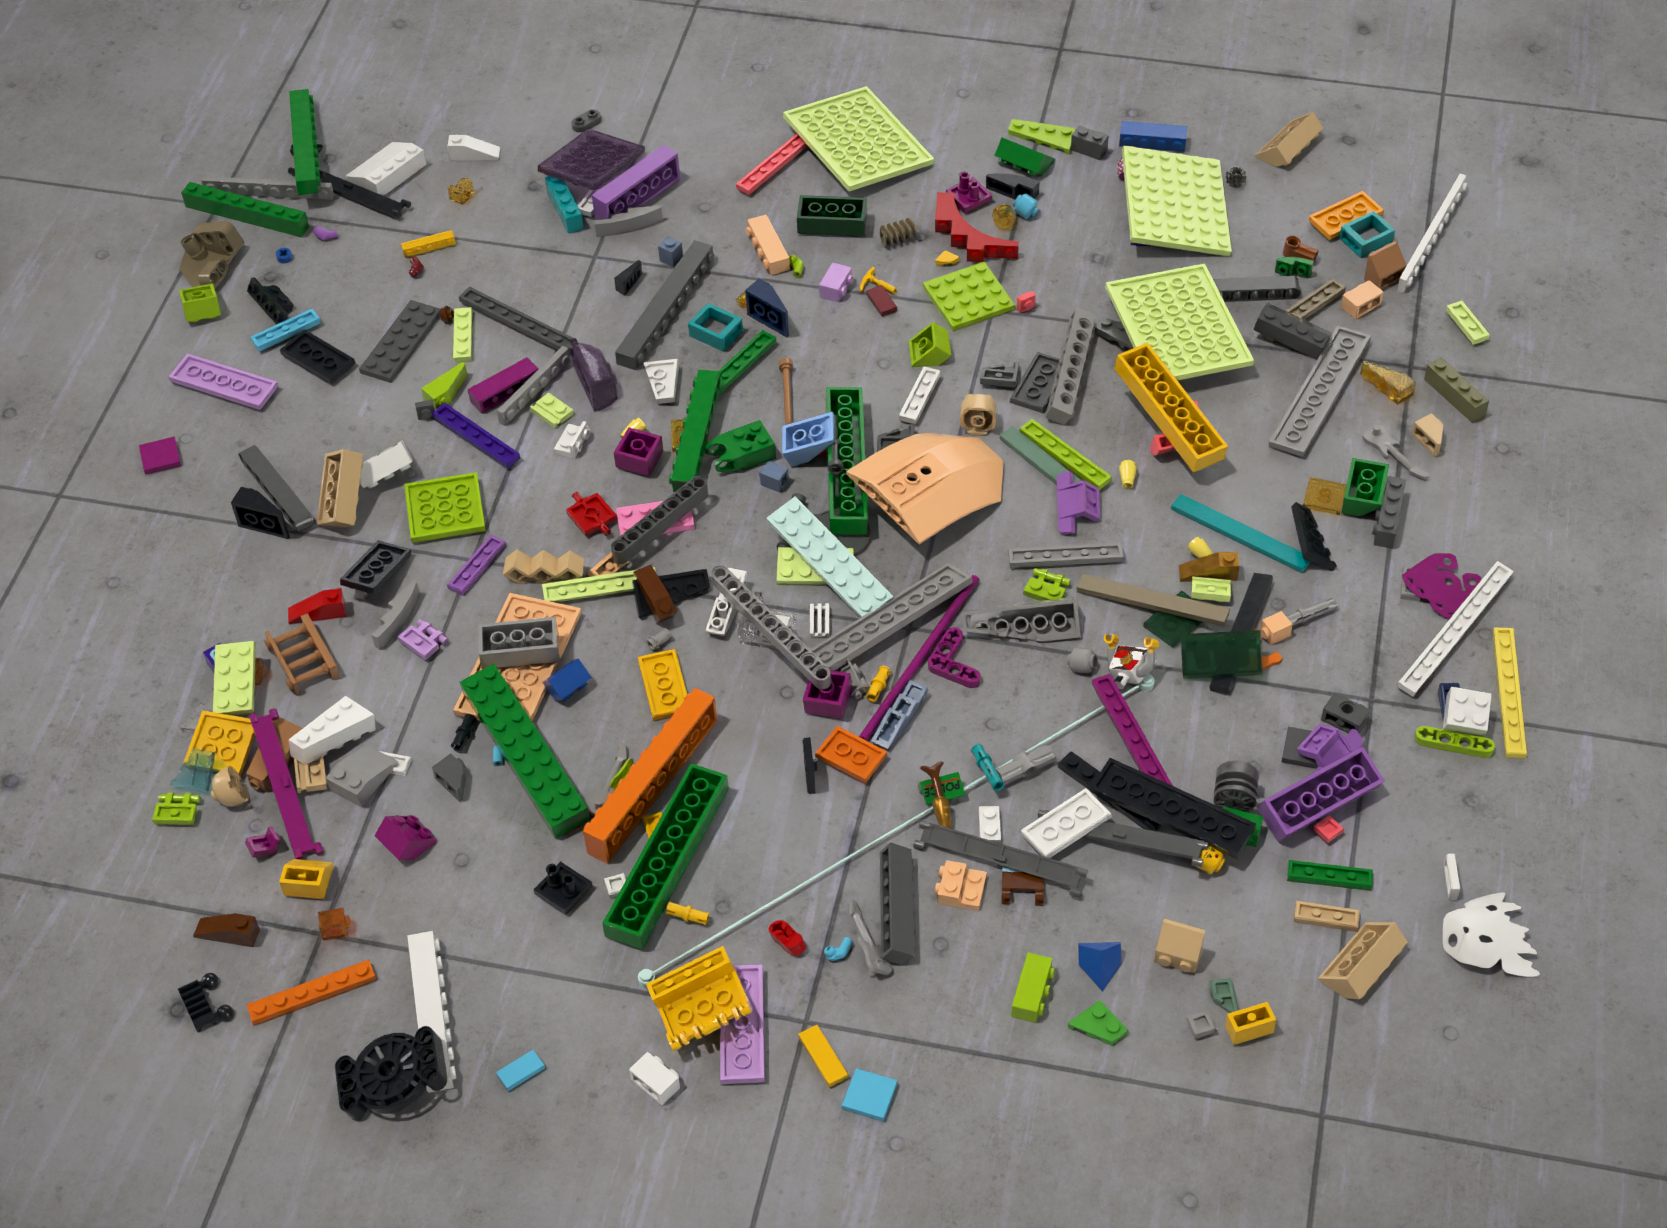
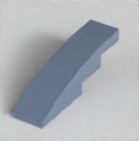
(899, 715)

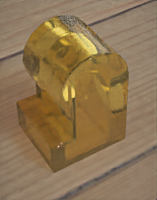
(462, 191)

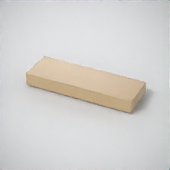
(1326, 916)

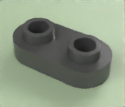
(586, 120)

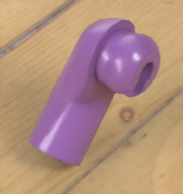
(323, 234)

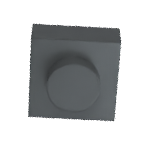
(424, 409)

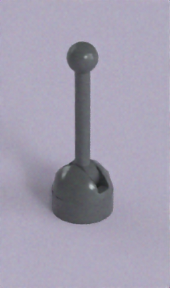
(835, 462)

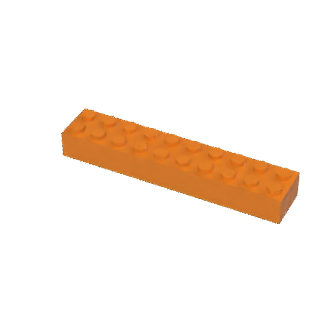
(650, 775)

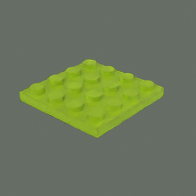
(968, 296)
(444, 507)

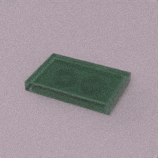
(1169, 626)

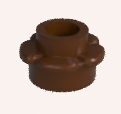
(446, 314)

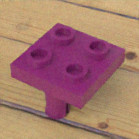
(969, 193)

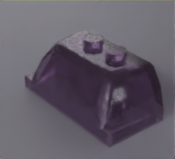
(594, 374)

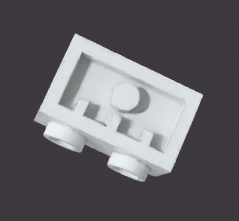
(572, 440)

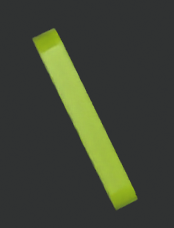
(1455, 738)

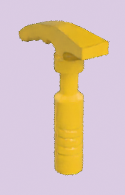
(869, 277)

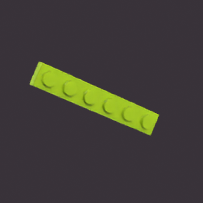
(1065, 454)

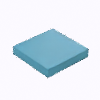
(869, 1094)

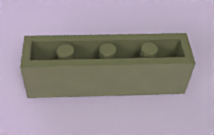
(1456, 390)

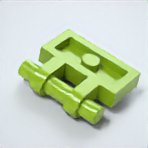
(1041, 590)
(176, 813)

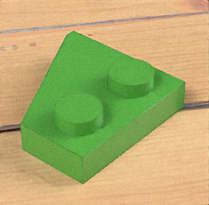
(1099, 1024)

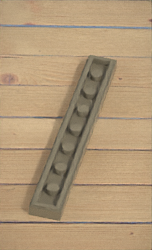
(1153, 600)

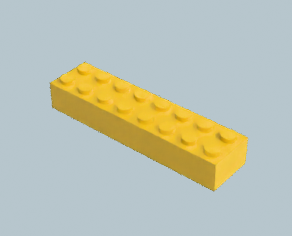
(1170, 407)

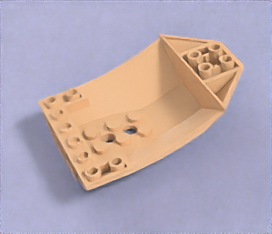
(961, 480)

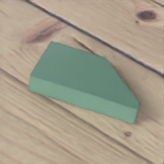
(1223, 994)

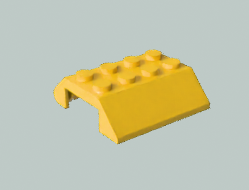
(699, 997)

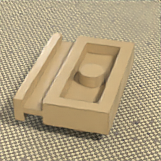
(311, 775)

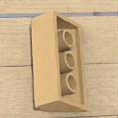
(1290, 140)
(340, 488)
(1364, 959)

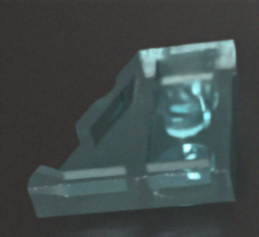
(196, 772)

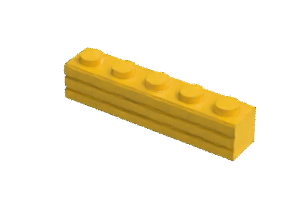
(428, 243)

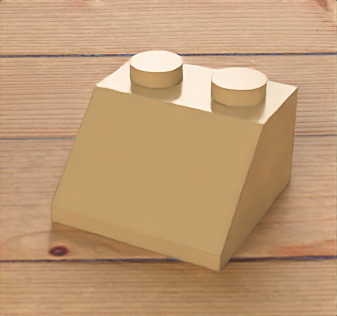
(1179, 946)

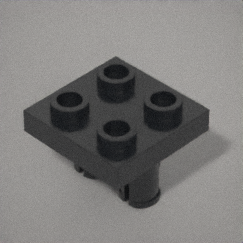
(562, 887)

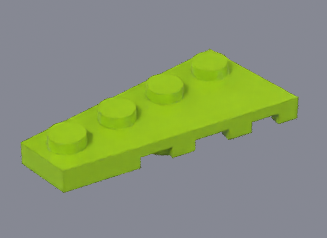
(1043, 133)

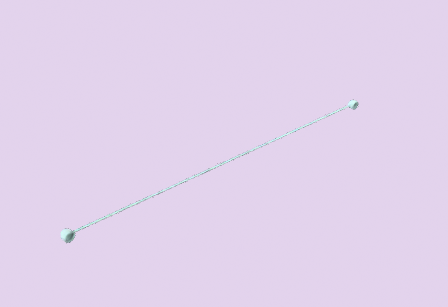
(646, 975)

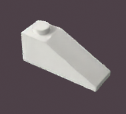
(471, 149)

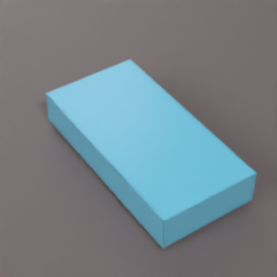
(520, 1070)

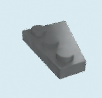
(1112, 331)

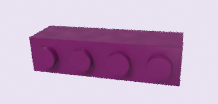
(501, 385)

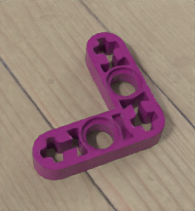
(947, 663)

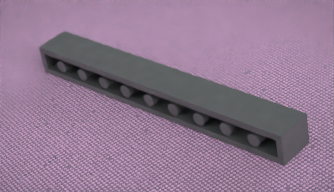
(664, 305)

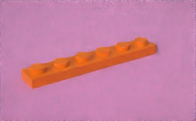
(311, 992)

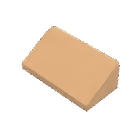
(605, 566)

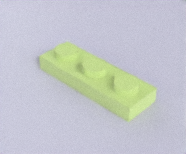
(1467, 322)

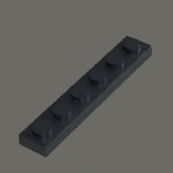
(1086, 775)

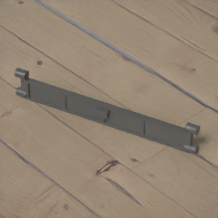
(1147, 840)
(1001, 855)

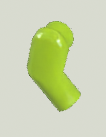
(797, 264)

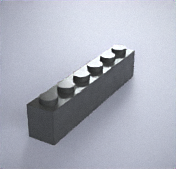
(896, 904)

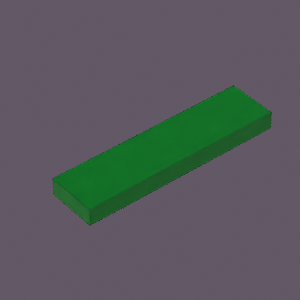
(1330, 875)

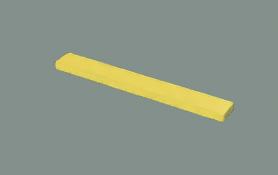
(1509, 693)

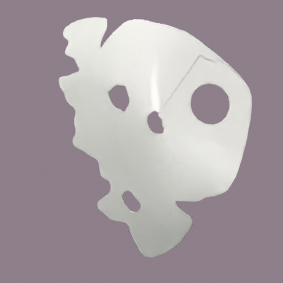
(1480, 921)

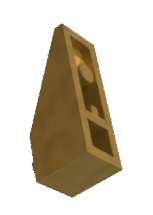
(1217, 566)

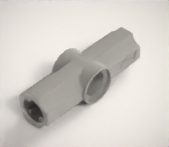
(1026, 764)

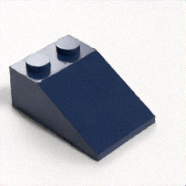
(766, 307)

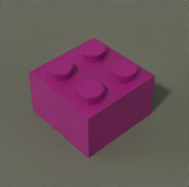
(638, 451)
(829, 701)

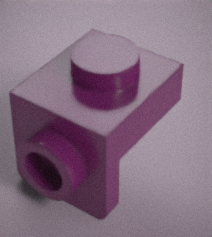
(263, 844)

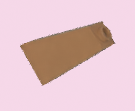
(257, 771)

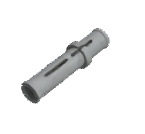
(1302, 615)

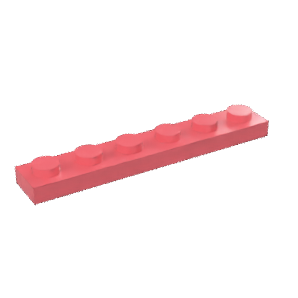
(771, 165)

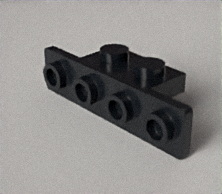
(271, 300)

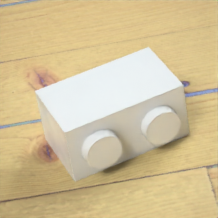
(655, 1078)

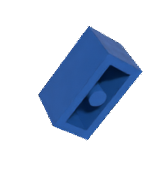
(566, 680)

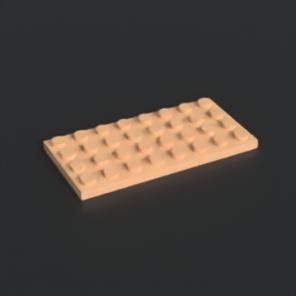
(527, 679)

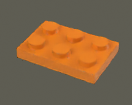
(851, 754)

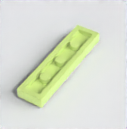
(462, 335)

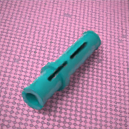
(980, 754)

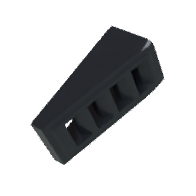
(628, 278)

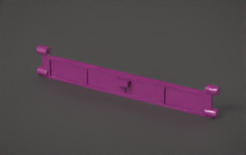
(283, 785)

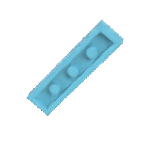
(285, 330)

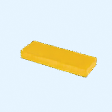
(823, 1056)

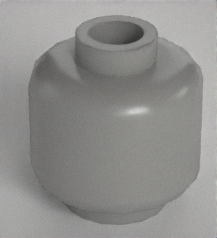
(1082, 660)

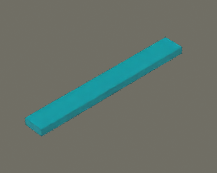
(1240, 532)

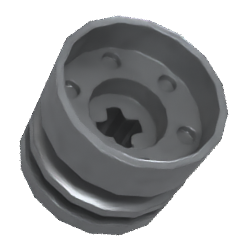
(1236, 786)

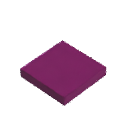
(159, 455)

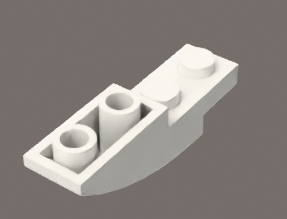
(723, 610)

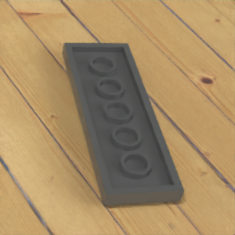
(400, 341)

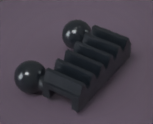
(198, 1005)

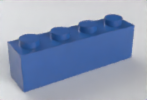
(1153, 136)

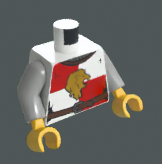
(1130, 663)

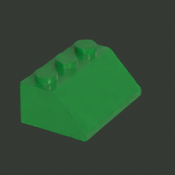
(1023, 157)
(1364, 487)

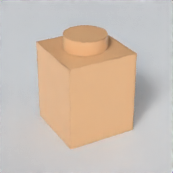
(1276, 628)

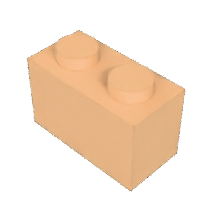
(1362, 299)

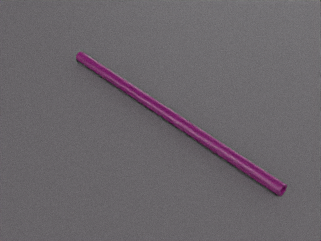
(918, 659)

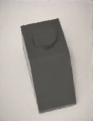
(451, 775)

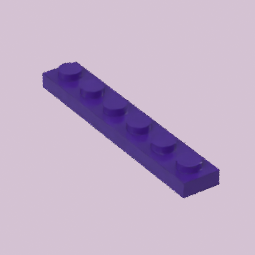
(476, 435)

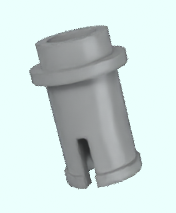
(655, 641)

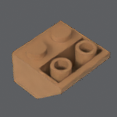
(1385, 265)

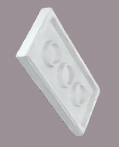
(1066, 824)

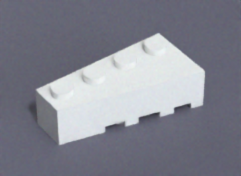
(330, 730)

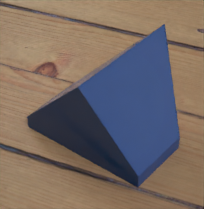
(1100, 961)

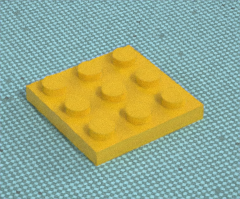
(226, 736)

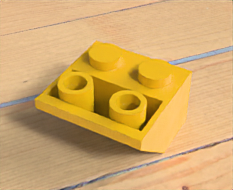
(306, 878)

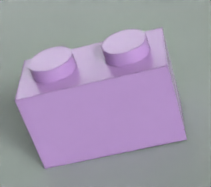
(835, 282)

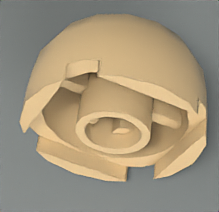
(228, 789)

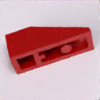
(320, 606)

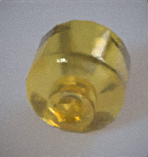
(1003, 216)

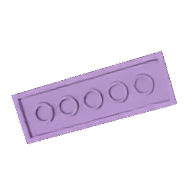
(223, 381)
(744, 1038)

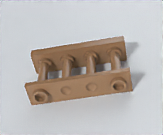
(314, 640)

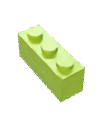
(1032, 987)

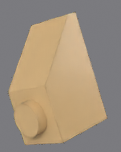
(1429, 433)

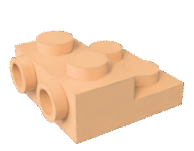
(960, 886)

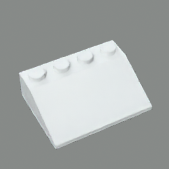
(388, 167)

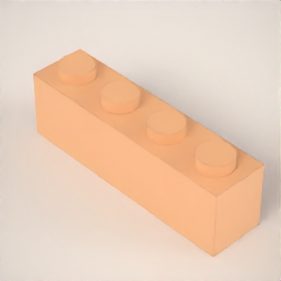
(768, 245)

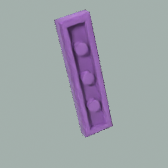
(476, 565)

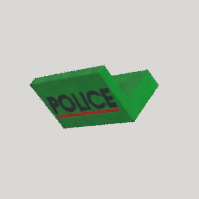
(950, 785)

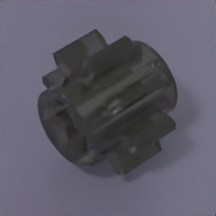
(1236, 177)

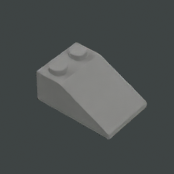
(360, 774)

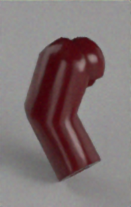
(416, 268)

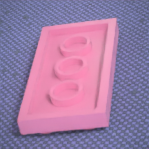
(632, 514)

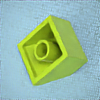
(199, 303)
(930, 346)

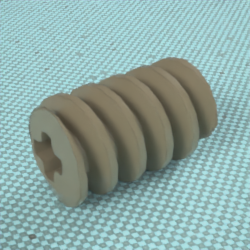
(897, 230)

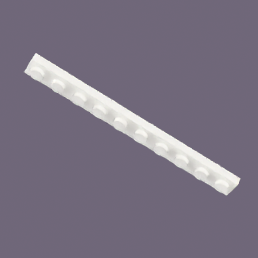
(1431, 235)
(1454, 629)

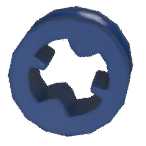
(283, 259)

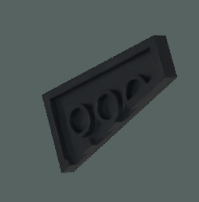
(1310, 538)
(677, 585)

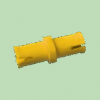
(878, 683)
(687, 913)

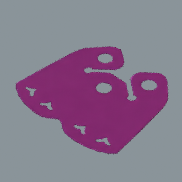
(1433, 583)

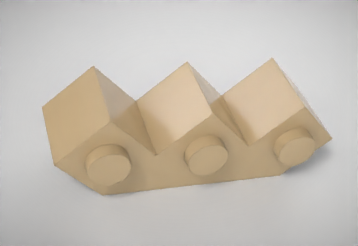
(543, 567)

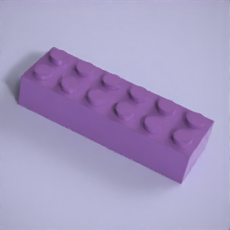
(637, 184)
(1320, 794)

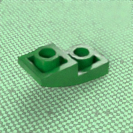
(1290, 265)

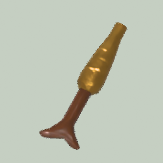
(940, 803)

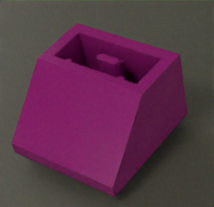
(404, 836)

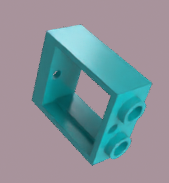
(1357, 244)
(718, 341)

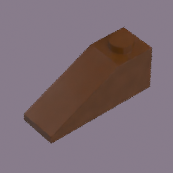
(655, 594)
(229, 928)

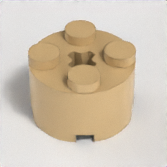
(978, 414)

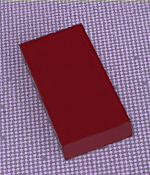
(881, 300)

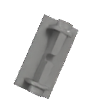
(859, 684)

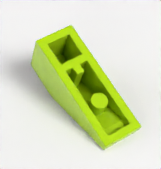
(446, 386)

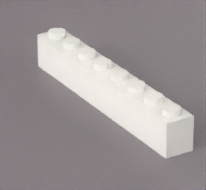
(429, 995)

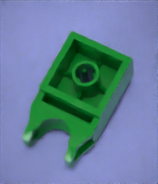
(742, 447)

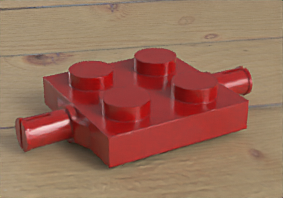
(591, 514)

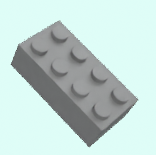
(518, 642)

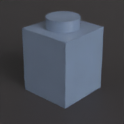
(670, 251)
(774, 476)

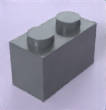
(1089, 142)

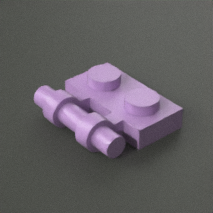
(421, 644)

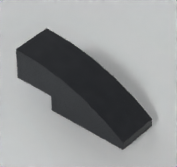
(1012, 185)

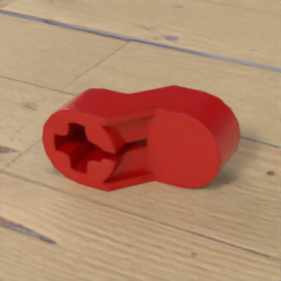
(793, 944)

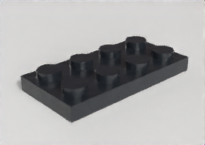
(317, 356)
(375, 567)

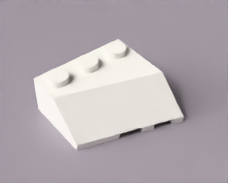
(385, 464)

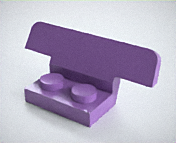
(1075, 501)
(1329, 745)

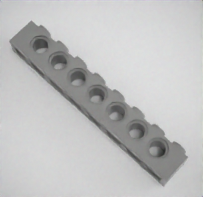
(1071, 366)

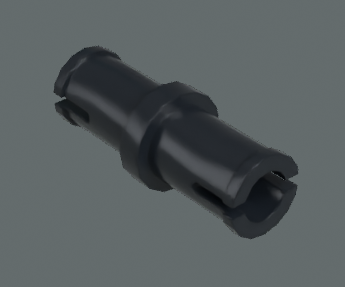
(463, 732)

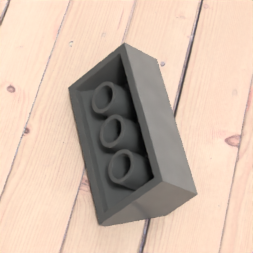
(1292, 331)

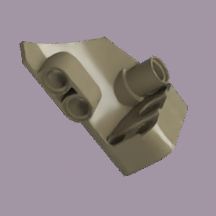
(209, 252)

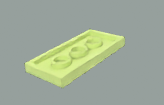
(795, 570)
(234, 678)

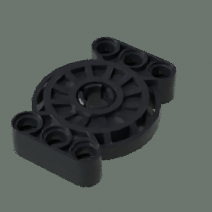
(367, 1082)

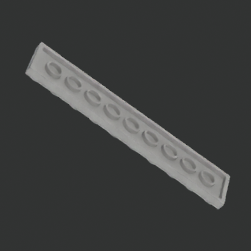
(1319, 391)
(891, 616)

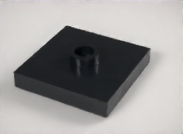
(810, 765)

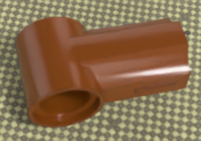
(1294, 248)

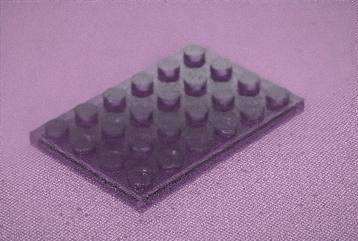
(591, 159)

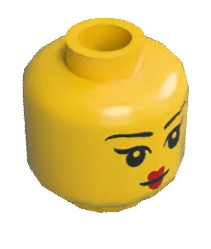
(1212, 860)

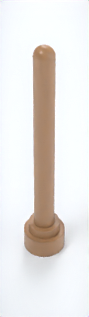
(786, 367)

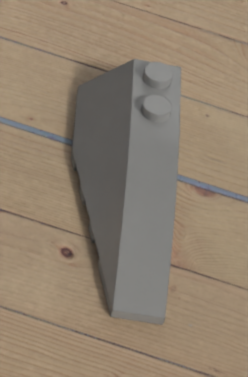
(1030, 620)

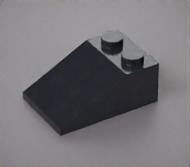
(258, 513)

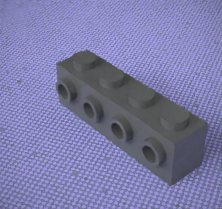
(1389, 513)

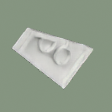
(663, 379)

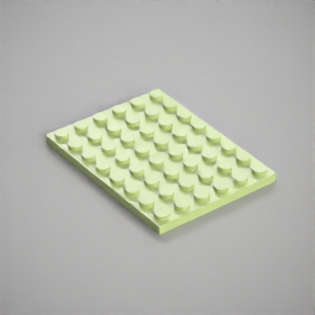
(858, 138)
(1176, 201)
(1181, 321)

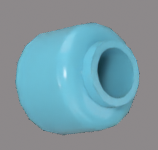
(1025, 206)

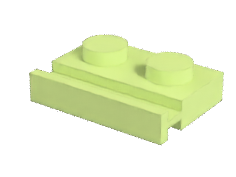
(551, 410)
(1211, 589)

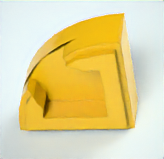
(947, 258)

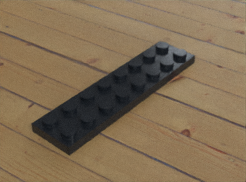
(1173, 807)

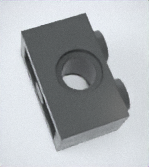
(1345, 714)

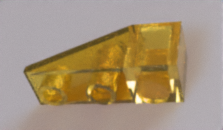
(1392, 383)

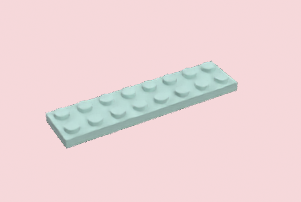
(829, 558)

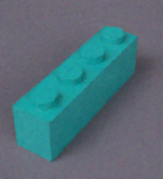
(564, 204)

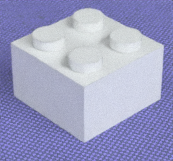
(1467, 711)

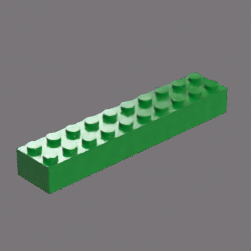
(846, 499)
(525, 751)
(665, 856)

